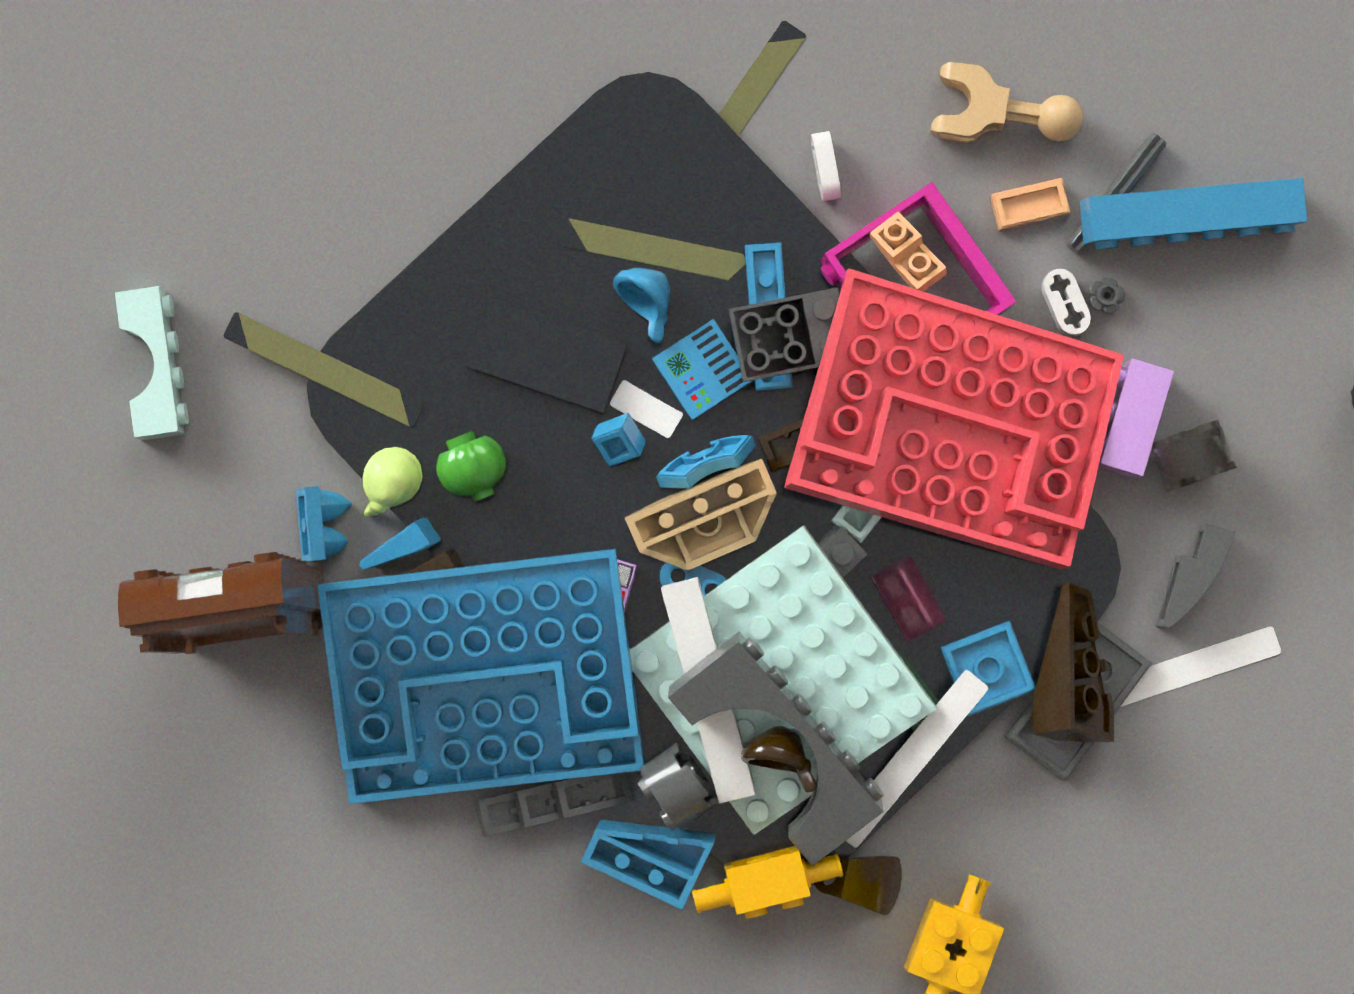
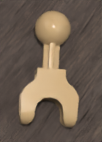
(989, 107)

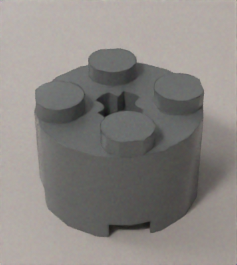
(677, 786)

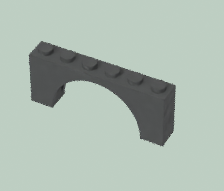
(740, 679)

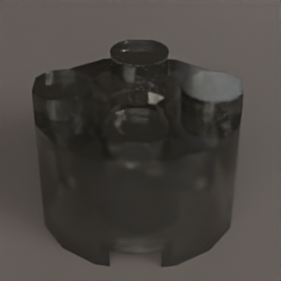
(1192, 455)

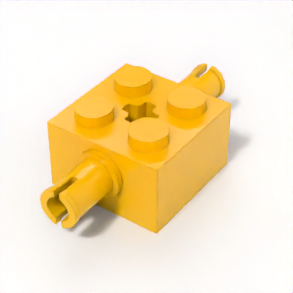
(767, 881)
(945, 924)

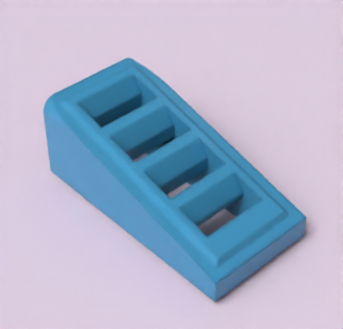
(412, 539)

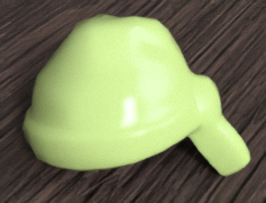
(390, 479)

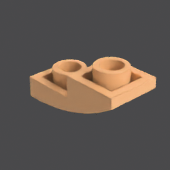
(907, 253)

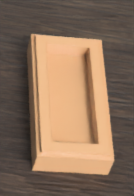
(1030, 204)

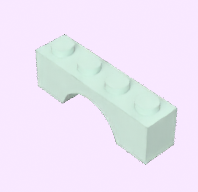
(158, 408)

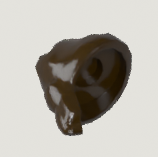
(780, 750)

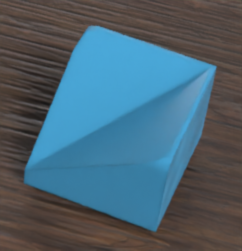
(618, 439)

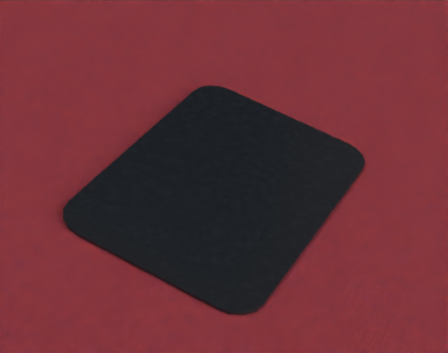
(665, 166)

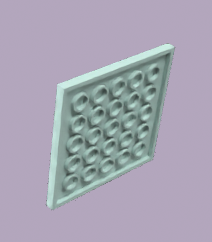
(824, 647)

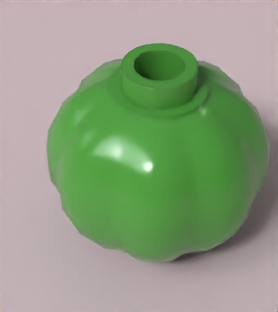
(471, 466)

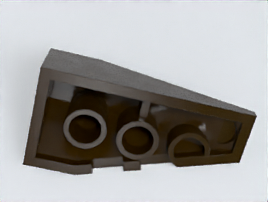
(1070, 687)

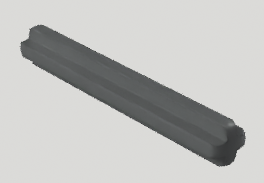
(1125, 181)

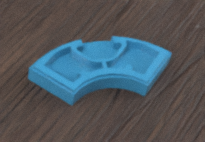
(722, 454)

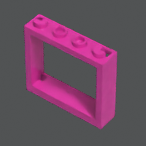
(952, 233)

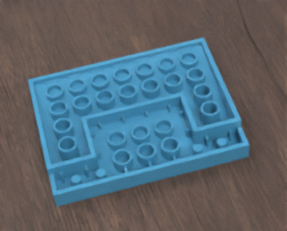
(481, 676)

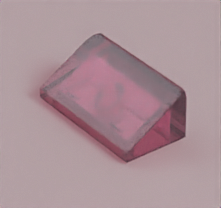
(909, 598)

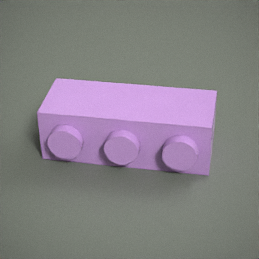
(1134, 417)

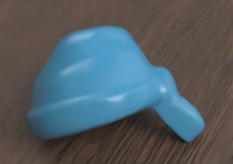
(647, 294)

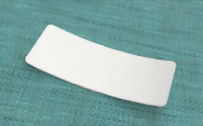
(646, 409)

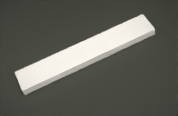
(720, 730)

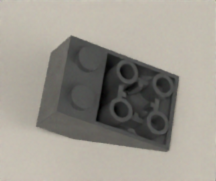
(783, 334)

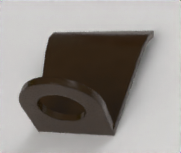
(867, 882)

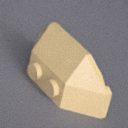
(706, 518)

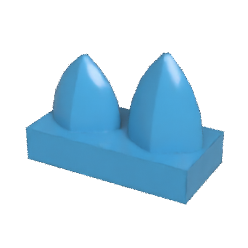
(313, 509)

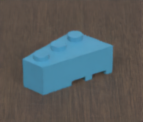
(650, 857)

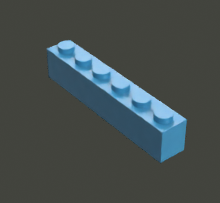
(1192, 212)

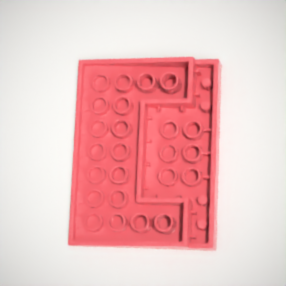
(956, 421)

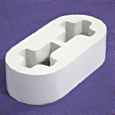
(825, 166)
(1058, 306)

